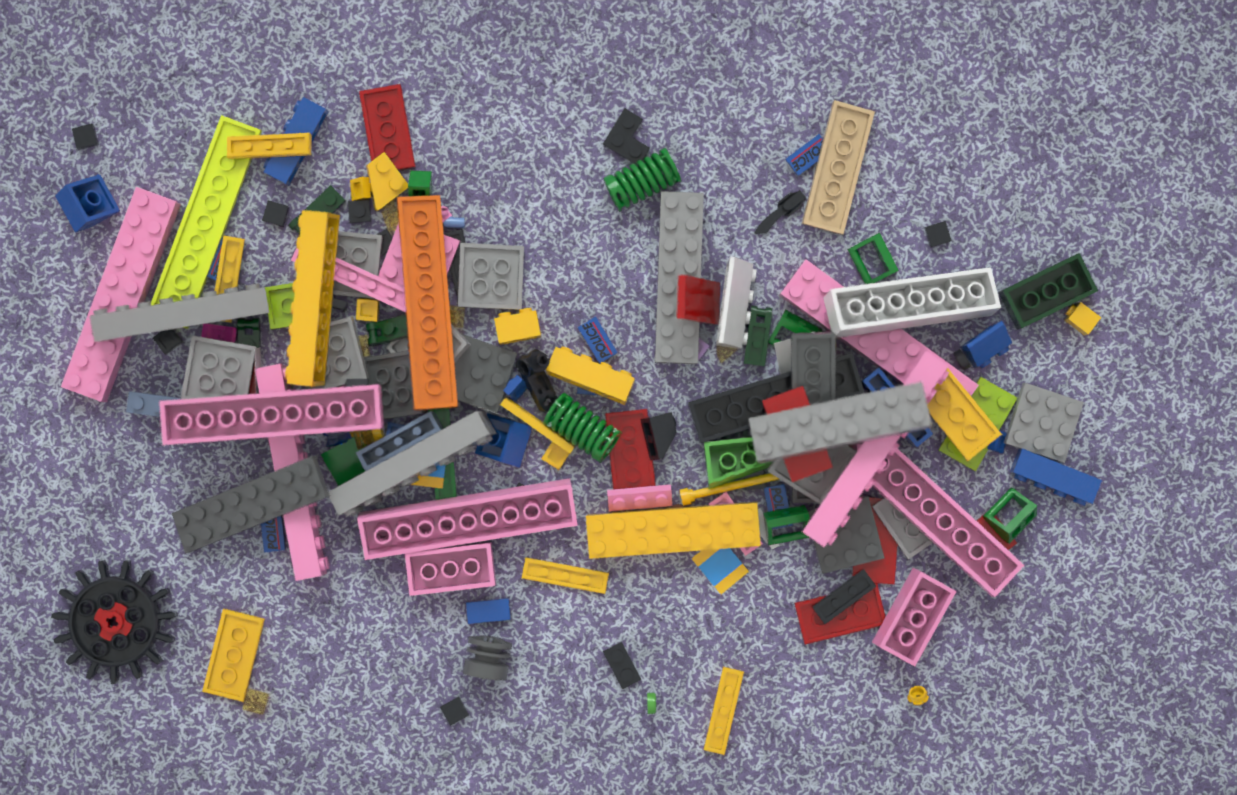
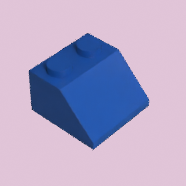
(87, 202)
(987, 344)
(509, 442)

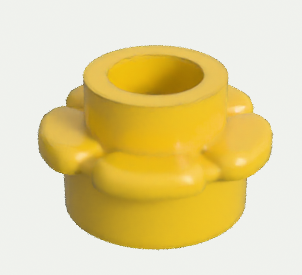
(917, 695)

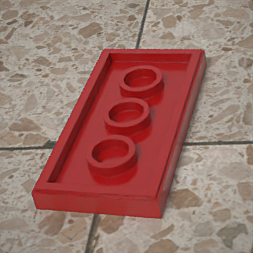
(387, 125)
(698, 300)
(630, 456)
(807, 464)
(881, 570)
(860, 616)

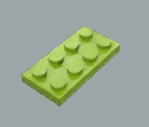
(996, 405)

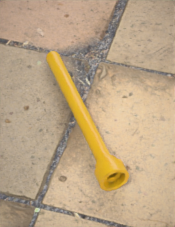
(689, 496)

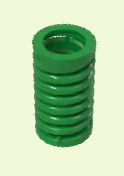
(638, 174)
(578, 415)

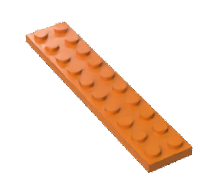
(427, 302)

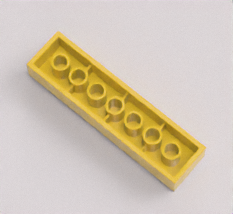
(312, 298)
(673, 530)

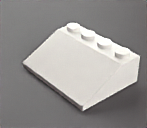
(735, 302)

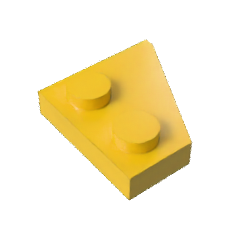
(384, 180)

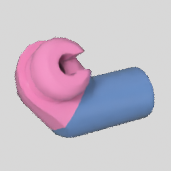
(449, 221)

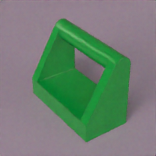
(883, 254)
(793, 323)
(785, 517)
(1018, 523)

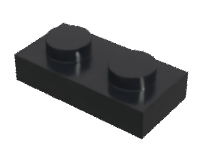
(622, 665)

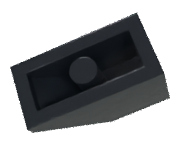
(658, 434)

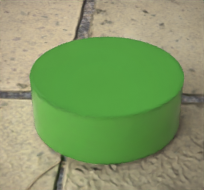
(651, 703)

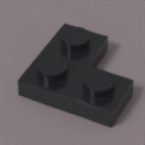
(621, 138)

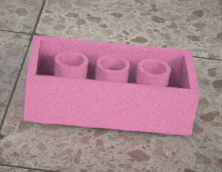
(450, 569)
(914, 616)

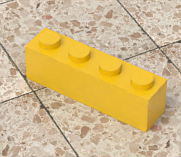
(590, 375)

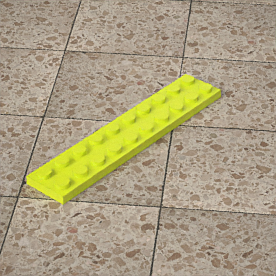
(205, 216)

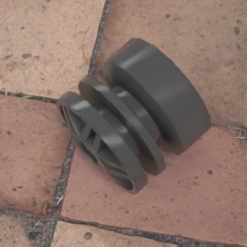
(487, 658)

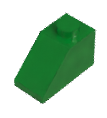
(420, 183)

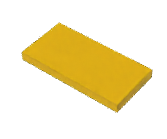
(961, 418)
(233, 655)

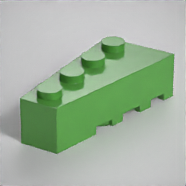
(730, 460)

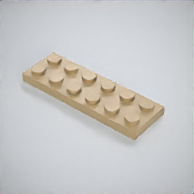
(838, 167)

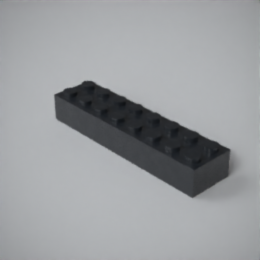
(731, 409)

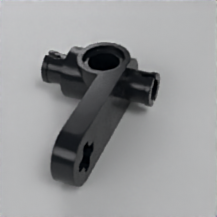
(532, 371)

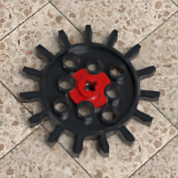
(148, 621)

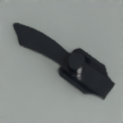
(786, 207)

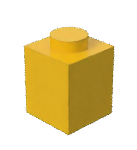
(1081, 318)

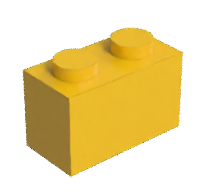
(517, 326)

